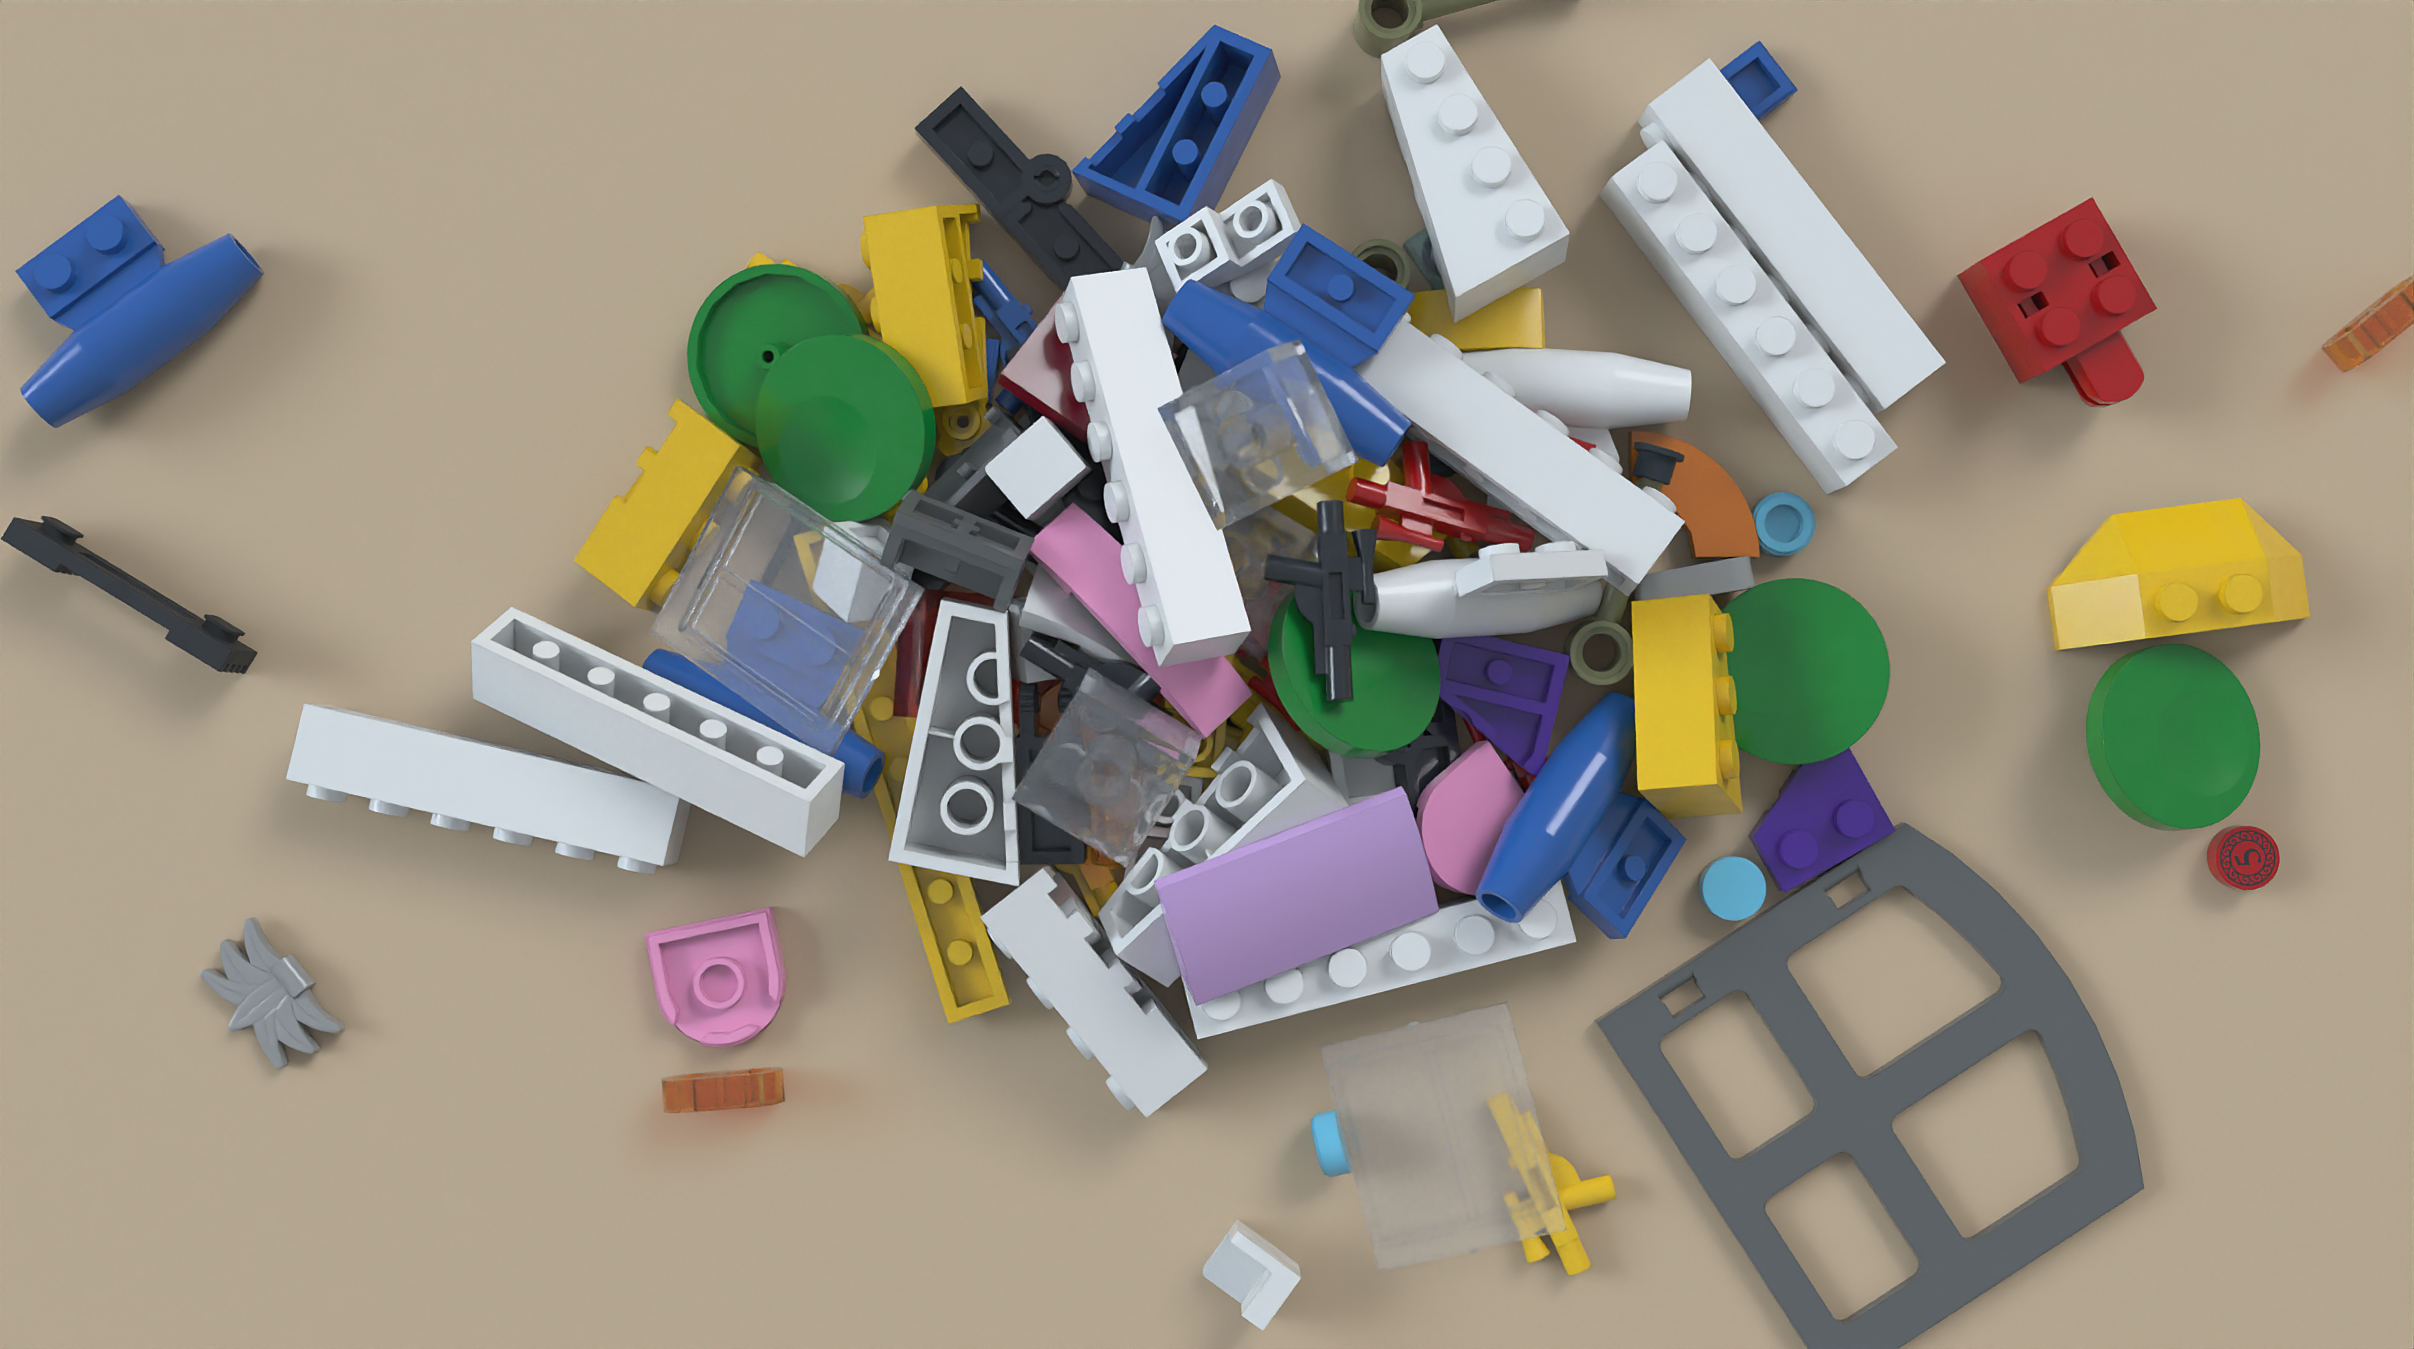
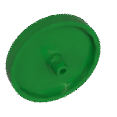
(749, 326)
(845, 425)
(1804, 670)
(1392, 686)
(2173, 737)

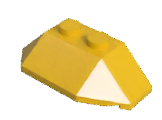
(2176, 576)

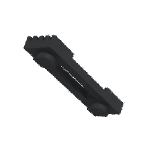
(56, 548)

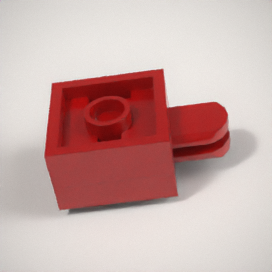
(2063, 302)

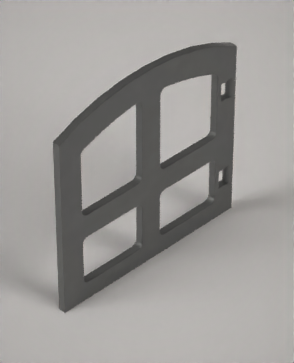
(1858, 1111)

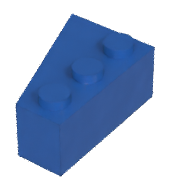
(1188, 134)

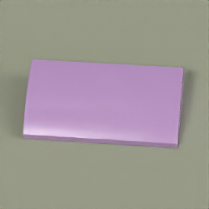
(1297, 895)

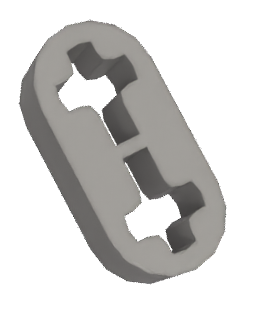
(1711, 578)

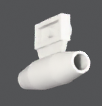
(1589, 390)
(1487, 594)

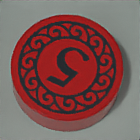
(2243, 857)

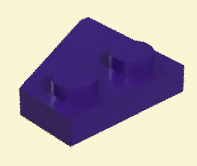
(1504, 692)
(1819, 820)

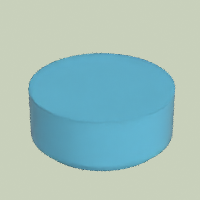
(1783, 524)
(1732, 888)
(1330, 1144)

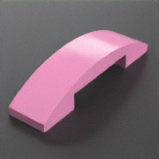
(1088, 564)

